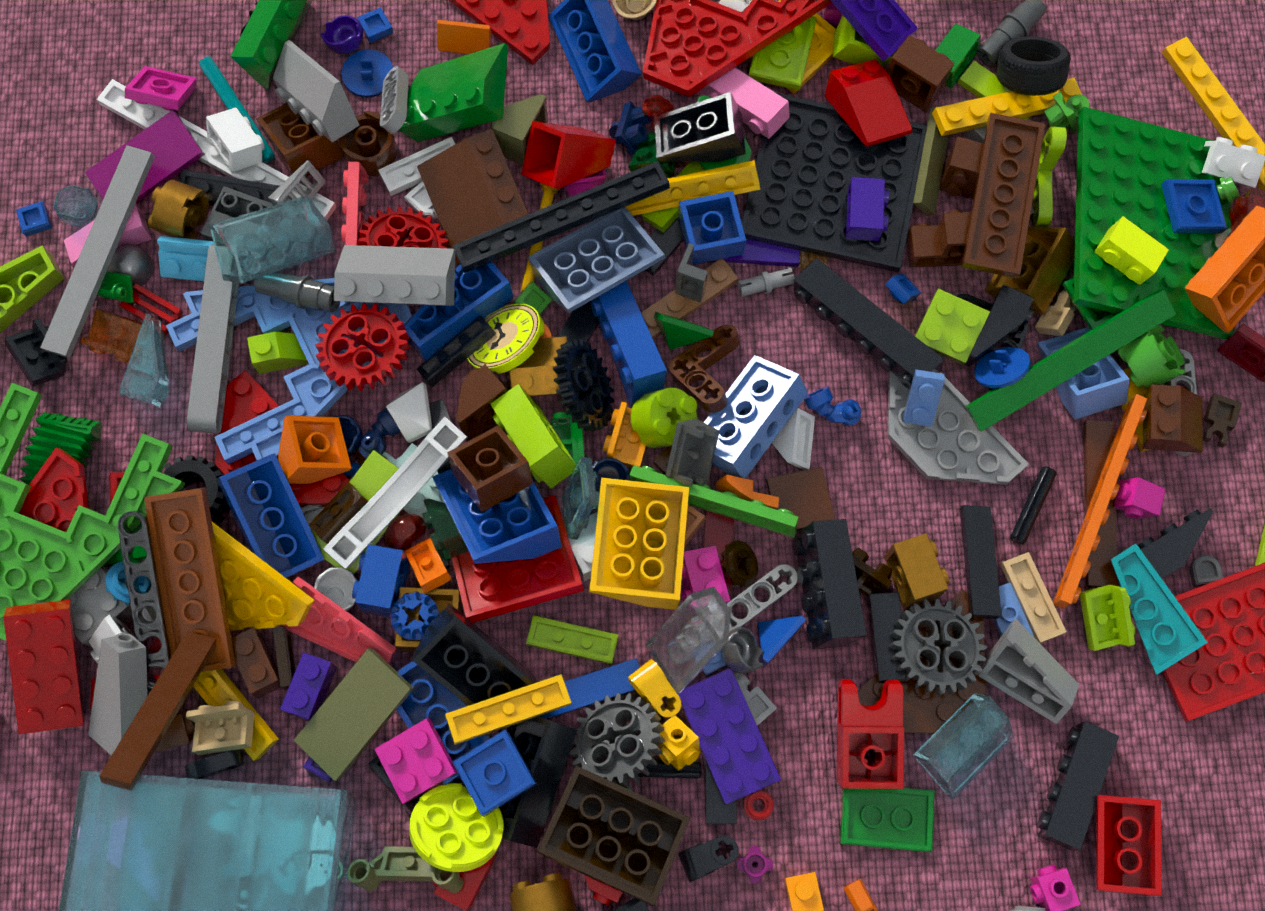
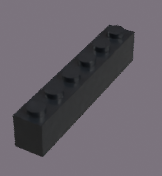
(864, 323)

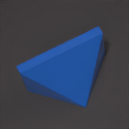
(776, 634)

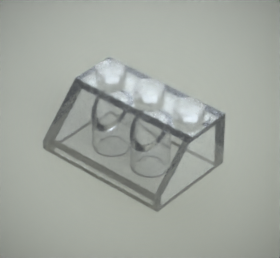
(691, 637)

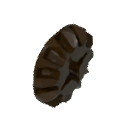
(748, 565)

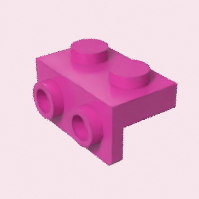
(703, 571)

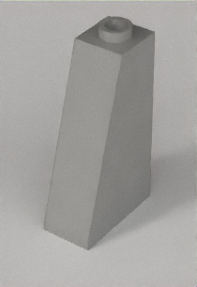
(118, 689)

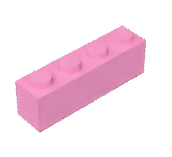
(760, 106)

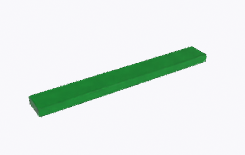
(1072, 359)

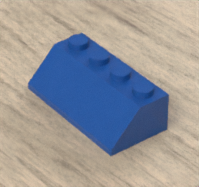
(594, 47)
(270, 516)

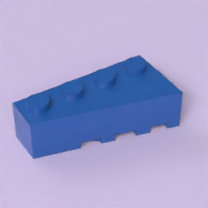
(475, 294)
(629, 342)

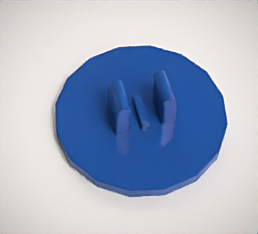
(365, 72)
(1002, 367)

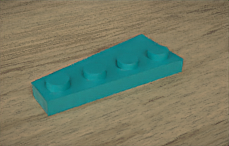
(1159, 617)

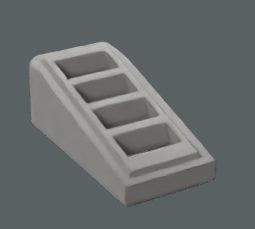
(286, 188)

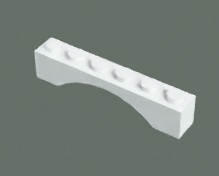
(395, 493)

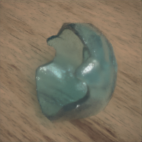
(76, 205)

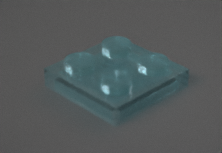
(579, 498)

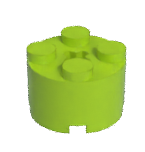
(658, 413)

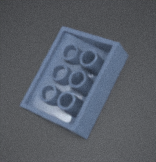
(594, 259)

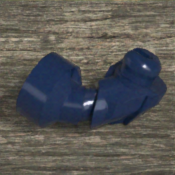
(374, 438)

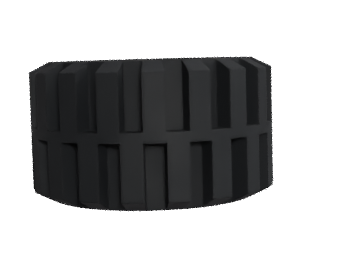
(201, 470)

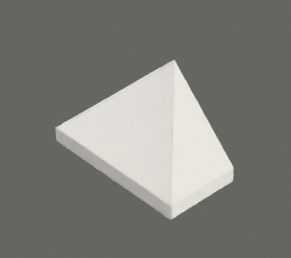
(412, 412)
(796, 439)

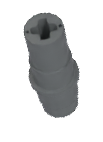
(1013, 26)
(298, 290)

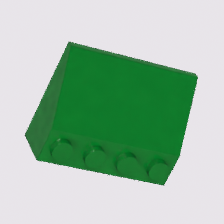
(457, 94)

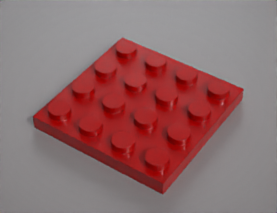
(517, 584)

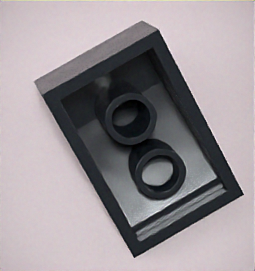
(701, 131)

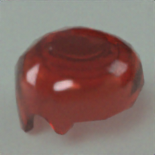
(404, 531)

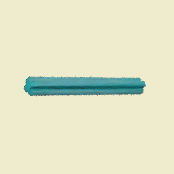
(231, 100)

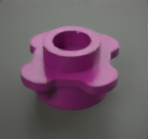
(754, 855)

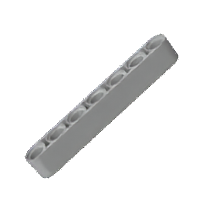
(212, 349)

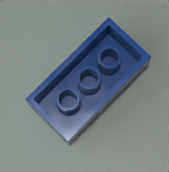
(433, 701)

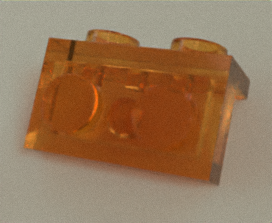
(112, 335)

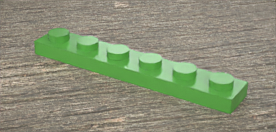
(725, 503)

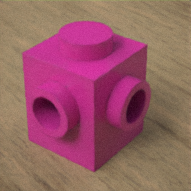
(1139, 498)
(1054, 889)

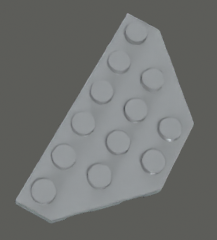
(953, 445)

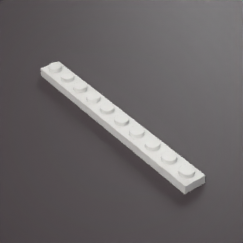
(146, 114)

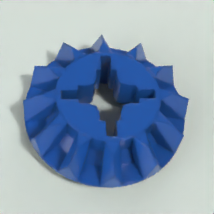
(412, 601)

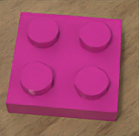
(160, 88)
(416, 760)

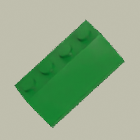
(265, 34)

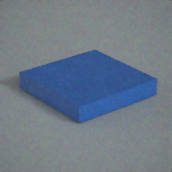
(1193, 206)
(494, 773)

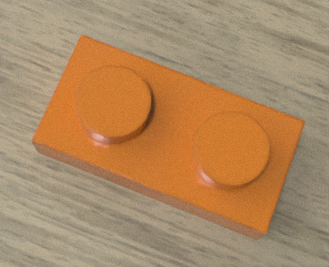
(427, 565)

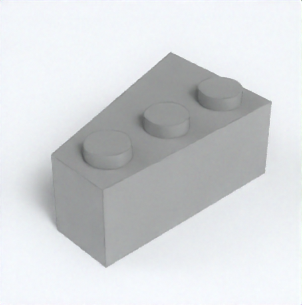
(1029, 673)

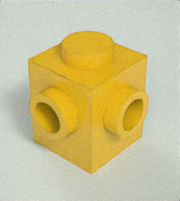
(680, 744)

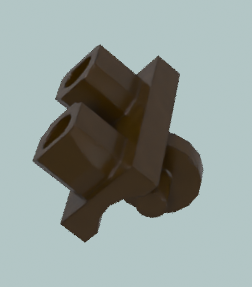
(869, 579)

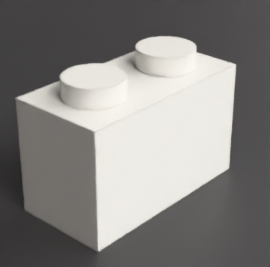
(234, 139)

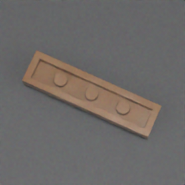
(719, 279)

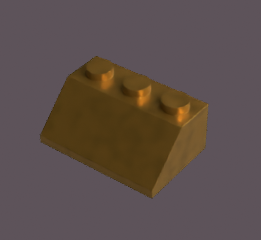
(1044, 266)

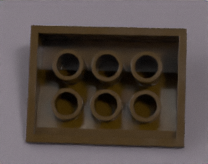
(614, 835)

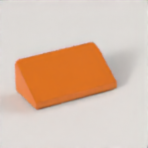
(462, 37)

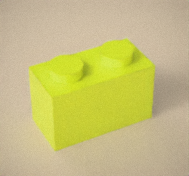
(1131, 250)

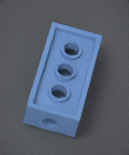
(755, 414)

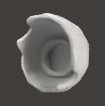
(337, 586)

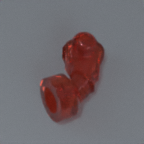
(655, 106)

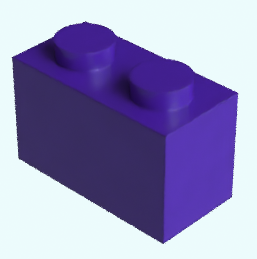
(866, 209)
(308, 687)

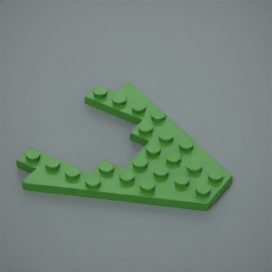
(46, 562)

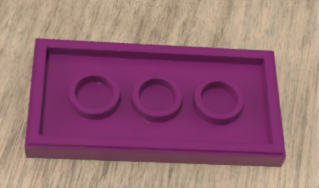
(167, 141)

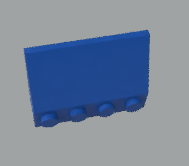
(505, 532)

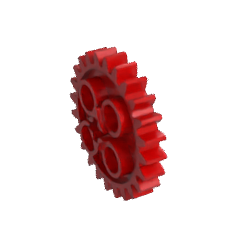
(392, 229)
(348, 366)

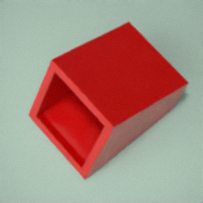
(565, 154)

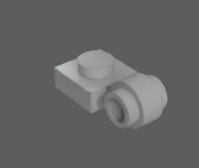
(757, 701)

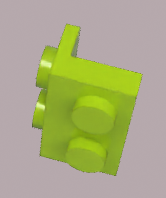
(1107, 617)

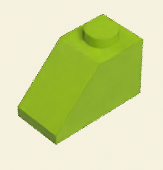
(275, 352)

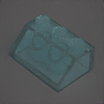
(965, 744)

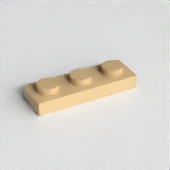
(1033, 597)

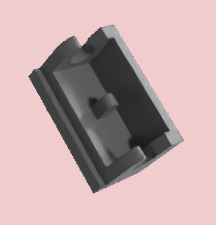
(692, 452)

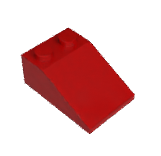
(868, 102)

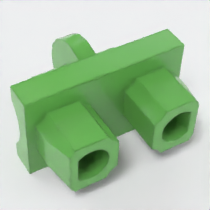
(1066, 114)

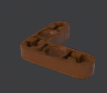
(726, 340)

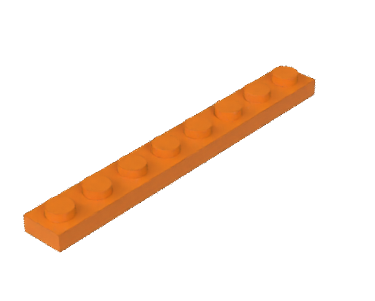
(1097, 512)

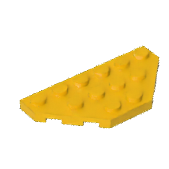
(254, 590)

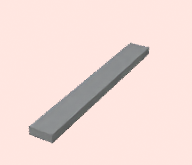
(97, 252)

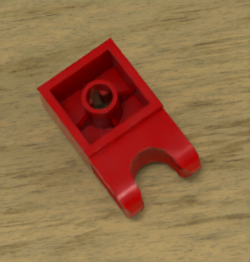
(869, 728)

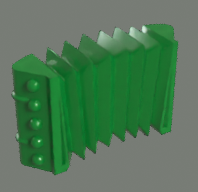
(62, 432)

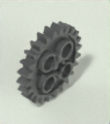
(963, 648)
(618, 739)

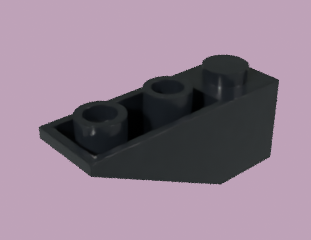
(1176, 543)

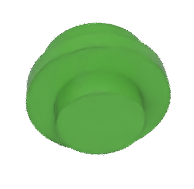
(1228, 189)

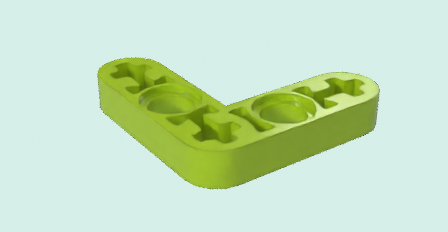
(1051, 150)

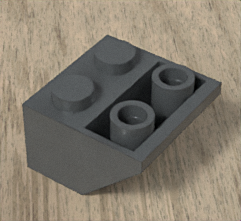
(231, 205)

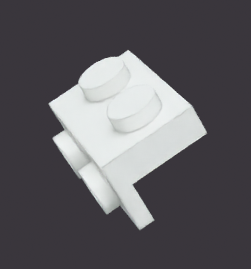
(1228, 161)

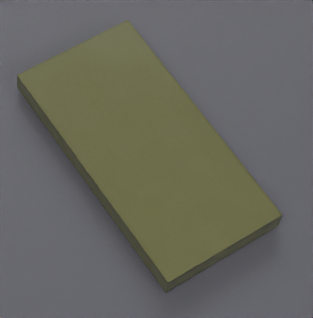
(353, 714)

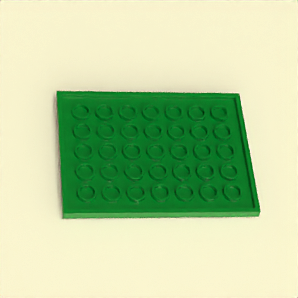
(1120, 176)

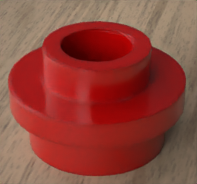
(767, 801)

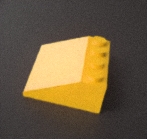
(640, 542)

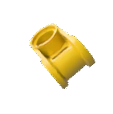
(652, 686)

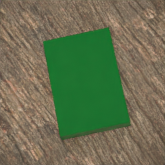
(888, 818)

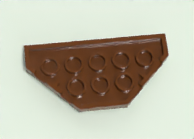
(924, 711)

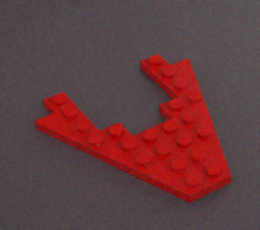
(703, 40)

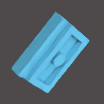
(183, 257)

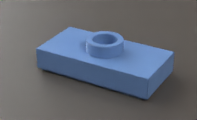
(1010, 610)

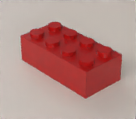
(44, 666)

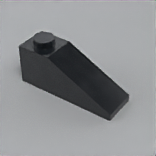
(1005, 317)

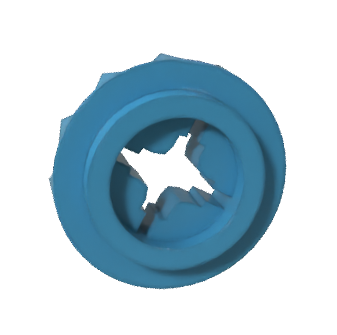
(115, 583)

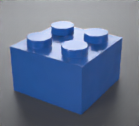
(712, 226)
(380, 580)

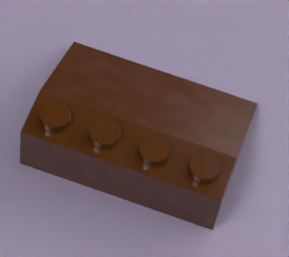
(471, 188)

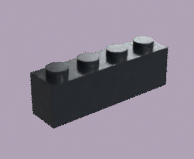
(1077, 786)

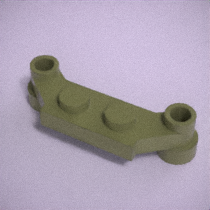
(400, 864)

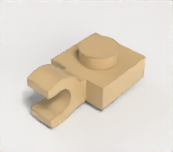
(1057, 317)

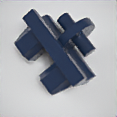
(630, 128)

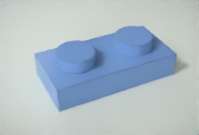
(923, 398)

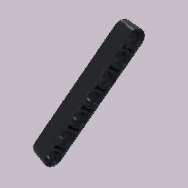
(139, 598)

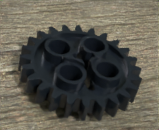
(583, 385)

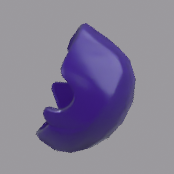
(343, 34)

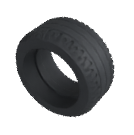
(1033, 65)

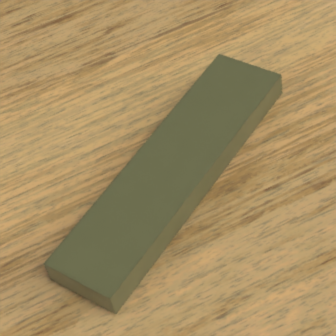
(930, 168)

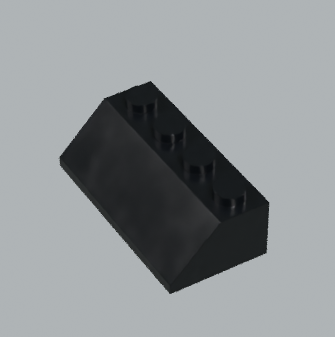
(468, 659)
(545, 751)

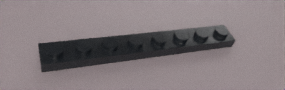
(561, 216)

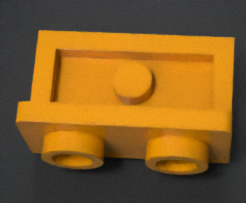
(624, 442)

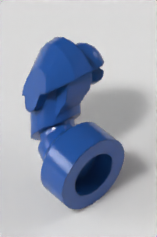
(844, 412)

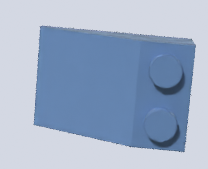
(1093, 389)

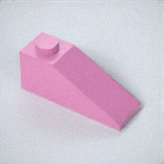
(133, 234)

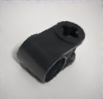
(703, 860)

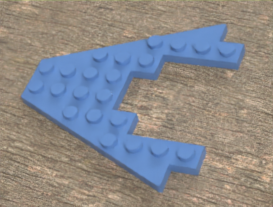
(309, 386)

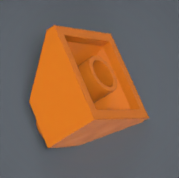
(312, 449)

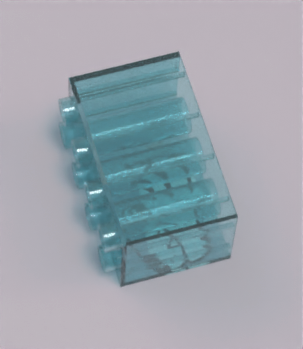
(207, 846)

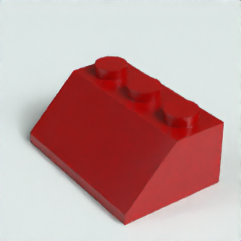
(1129, 846)

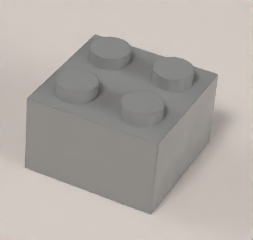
(93, 604)

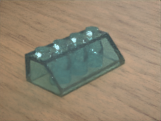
(271, 240)

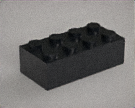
(829, 584)

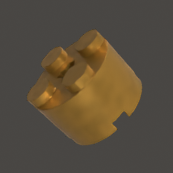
(178, 210)
(550, 895)

